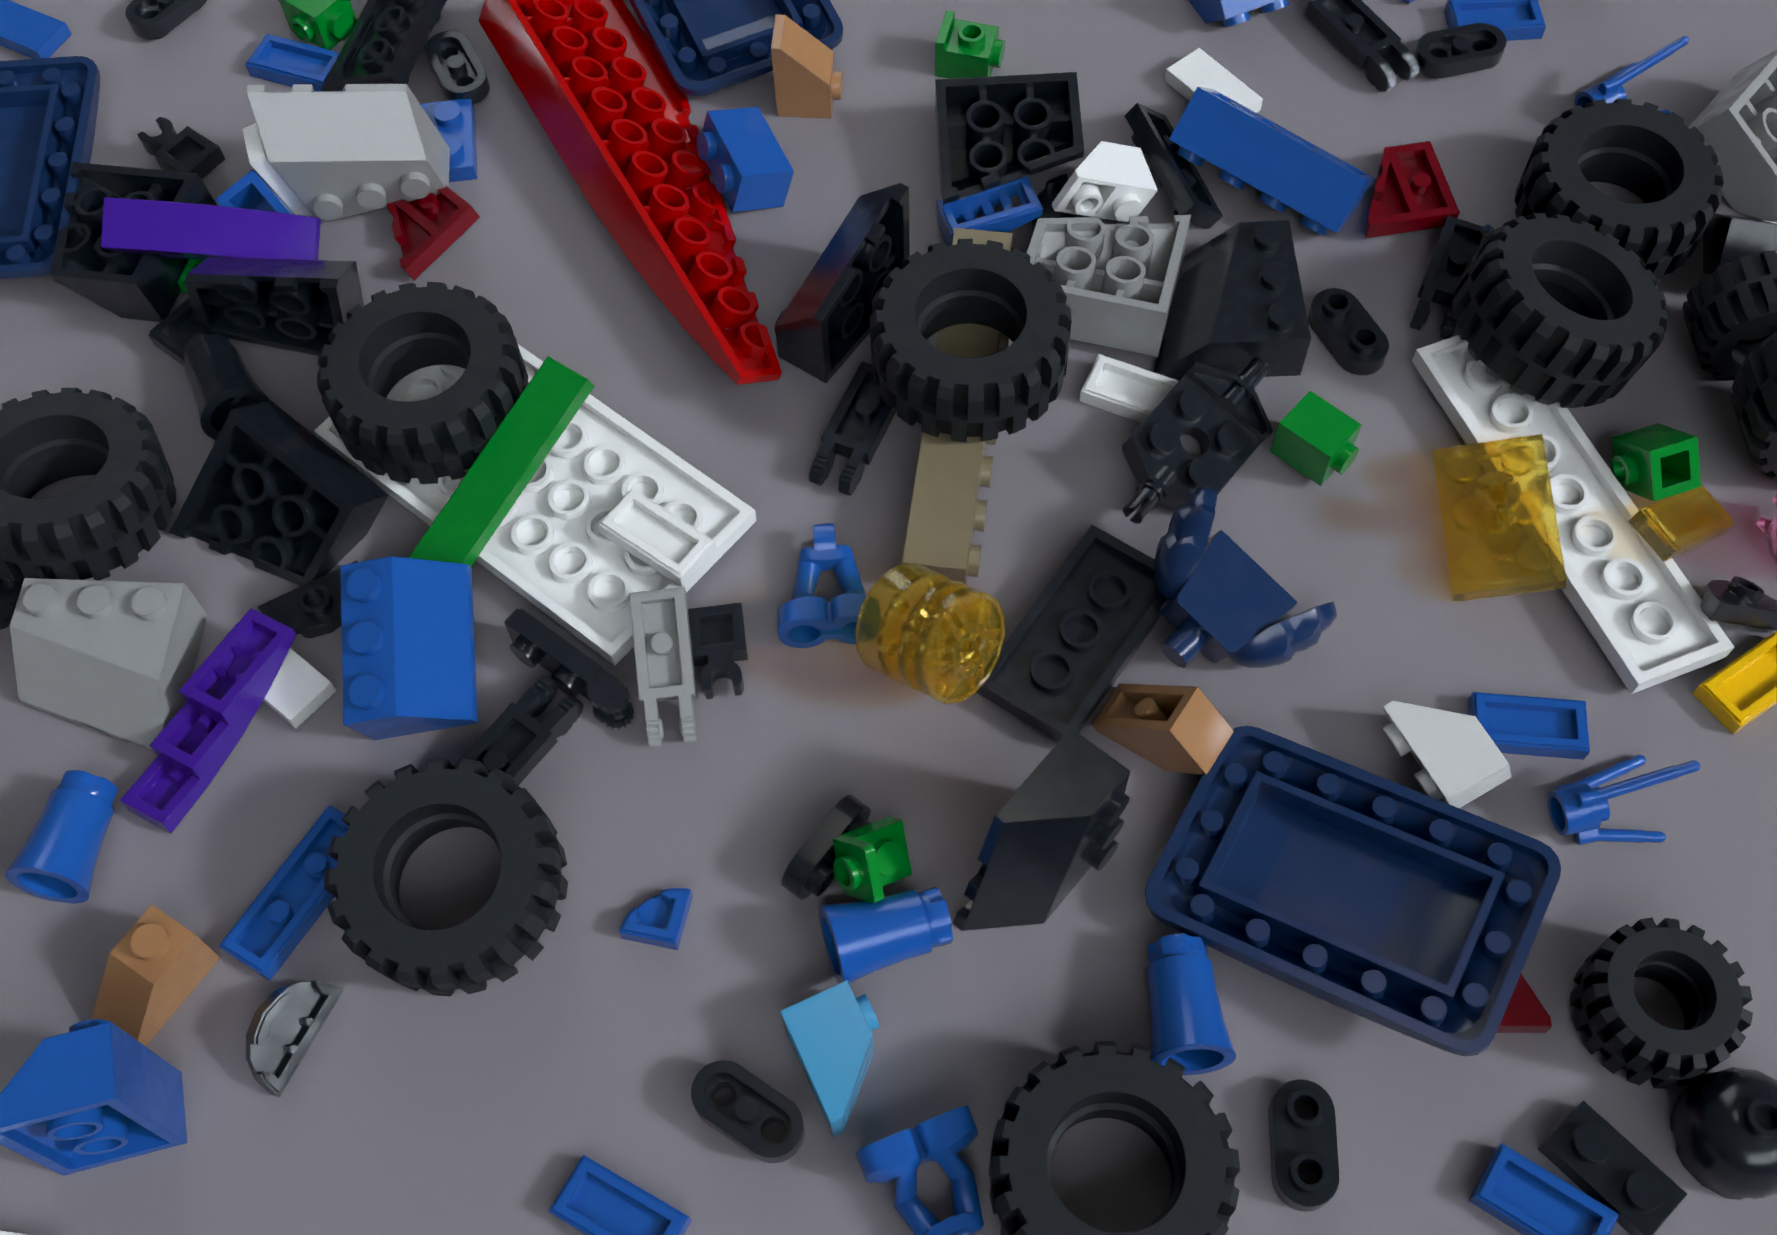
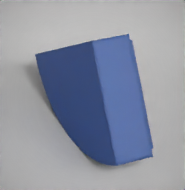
(659, 919)

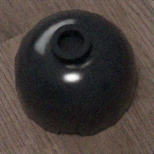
(1729, 1132)

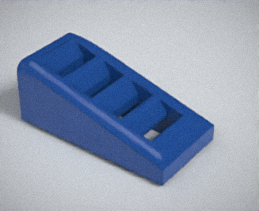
(965, 209)

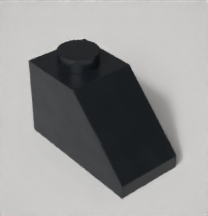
(1734, 237)

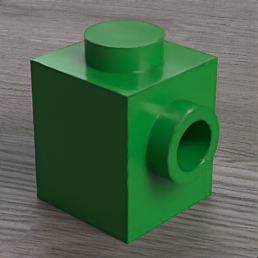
(320, 20)
(1316, 439)
(1656, 461)

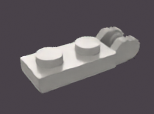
(664, 658)

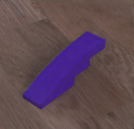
(206, 231)
(216, 713)

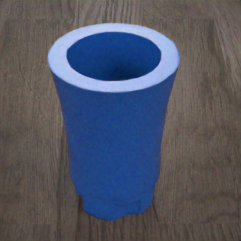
(66, 840)
(877, 935)
(1186, 1006)

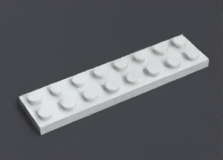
(1621, 589)

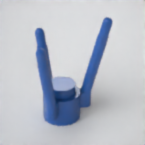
(1612, 87)
(1582, 805)

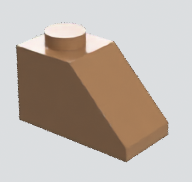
(803, 72)
(1165, 726)
(151, 974)

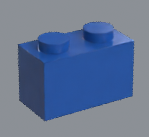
(745, 159)

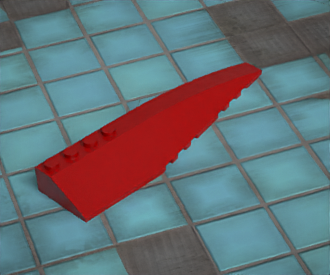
(637, 164)

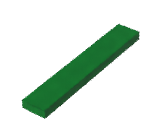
(505, 465)

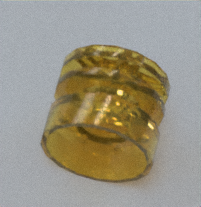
(930, 632)

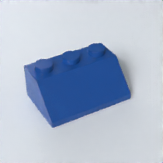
(407, 646)
(92, 1100)

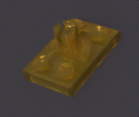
(1499, 518)

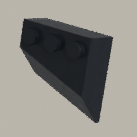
(1004, 129)
(121, 282)
(836, 299)
(273, 300)
(1238, 303)
(278, 497)
(1047, 837)

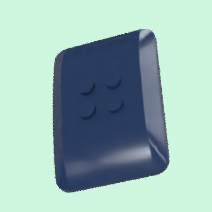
(726, 41)
(44, 128)
(1356, 889)

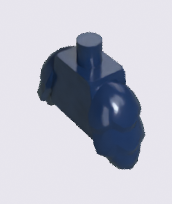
(1224, 598)

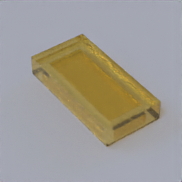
(1681, 522)

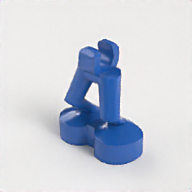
(809, 618)
(936, 1141)

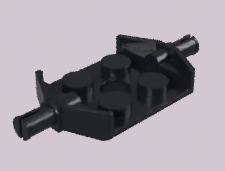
(1215, 410)

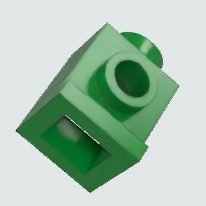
(967, 48)

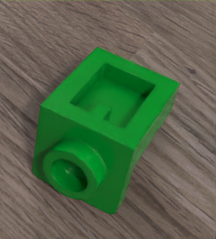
(871, 859)

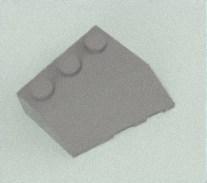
(1744, 137)
(351, 146)
(1114, 276)
(106, 652)

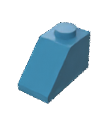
(833, 1047)

